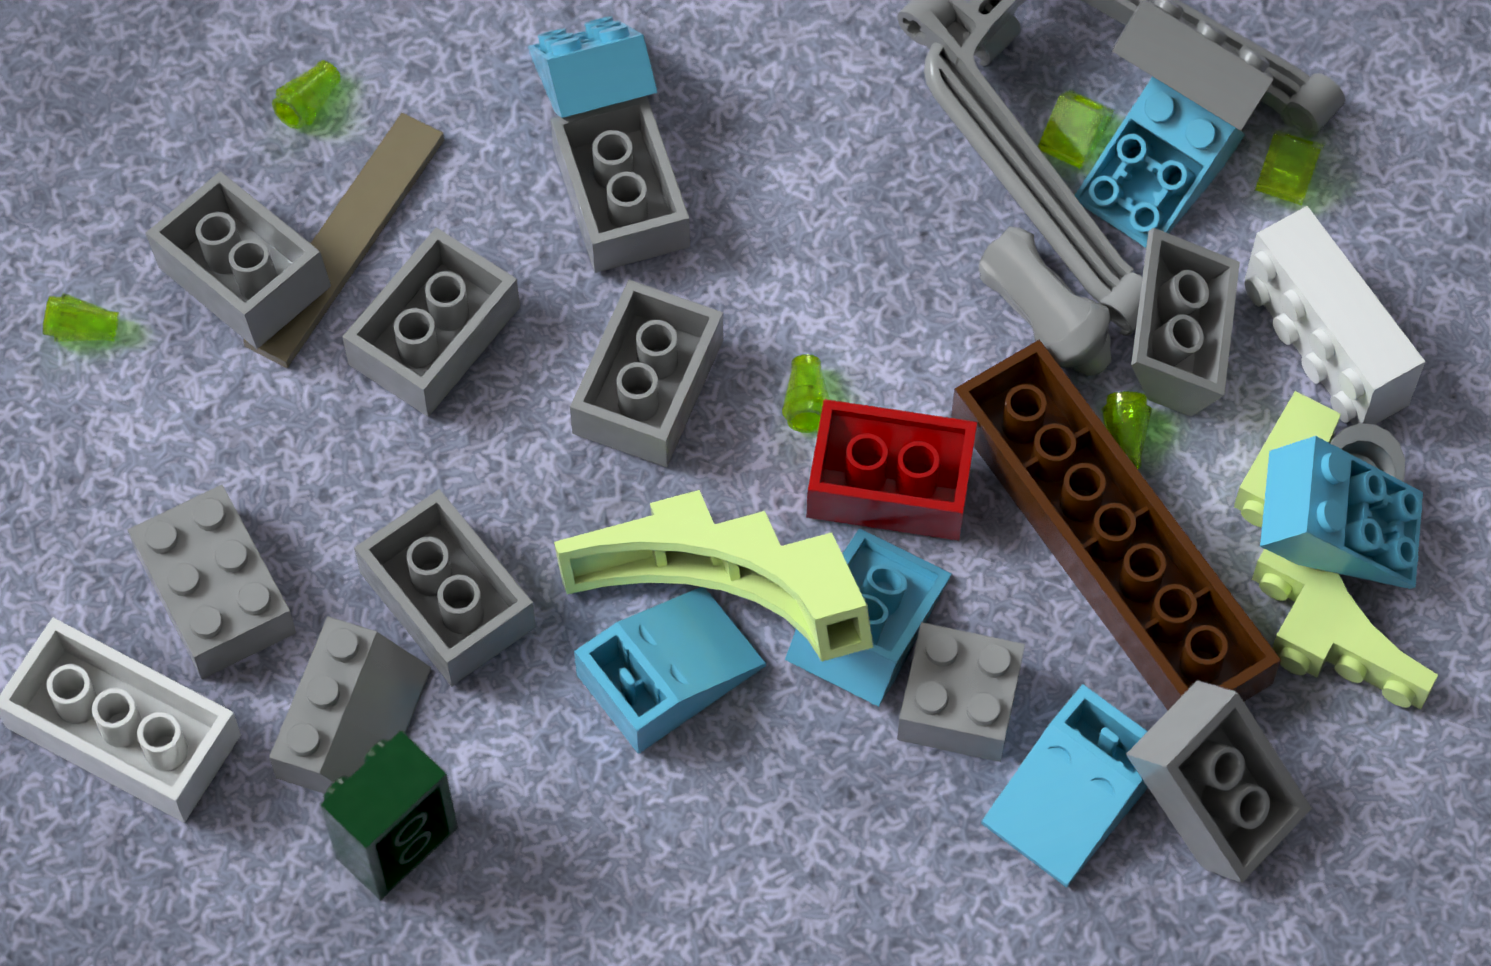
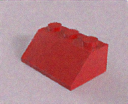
(891, 469)

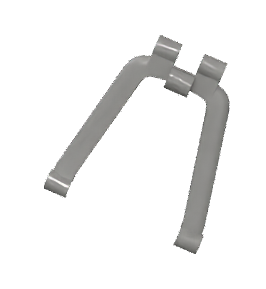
(984, 28)

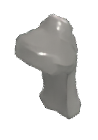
(1066, 324)

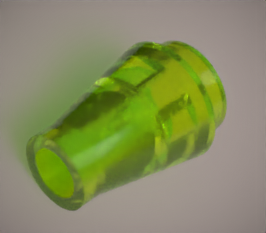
(304, 96)
(78, 320)
(805, 394)
(1128, 420)

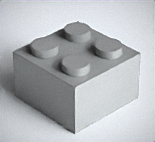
(960, 692)

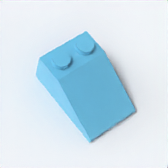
(898, 597)

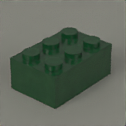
(389, 813)

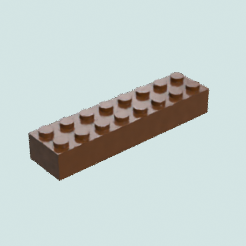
(1111, 530)

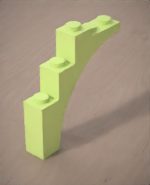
(741, 556)
(1324, 618)

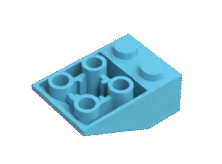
(593, 66)
(1157, 163)
(1340, 514)
(665, 665)
(1071, 787)

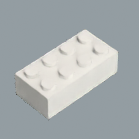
(1332, 320)
(118, 719)

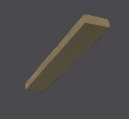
(358, 223)

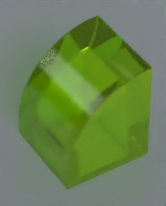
(1075, 128)
(1289, 167)

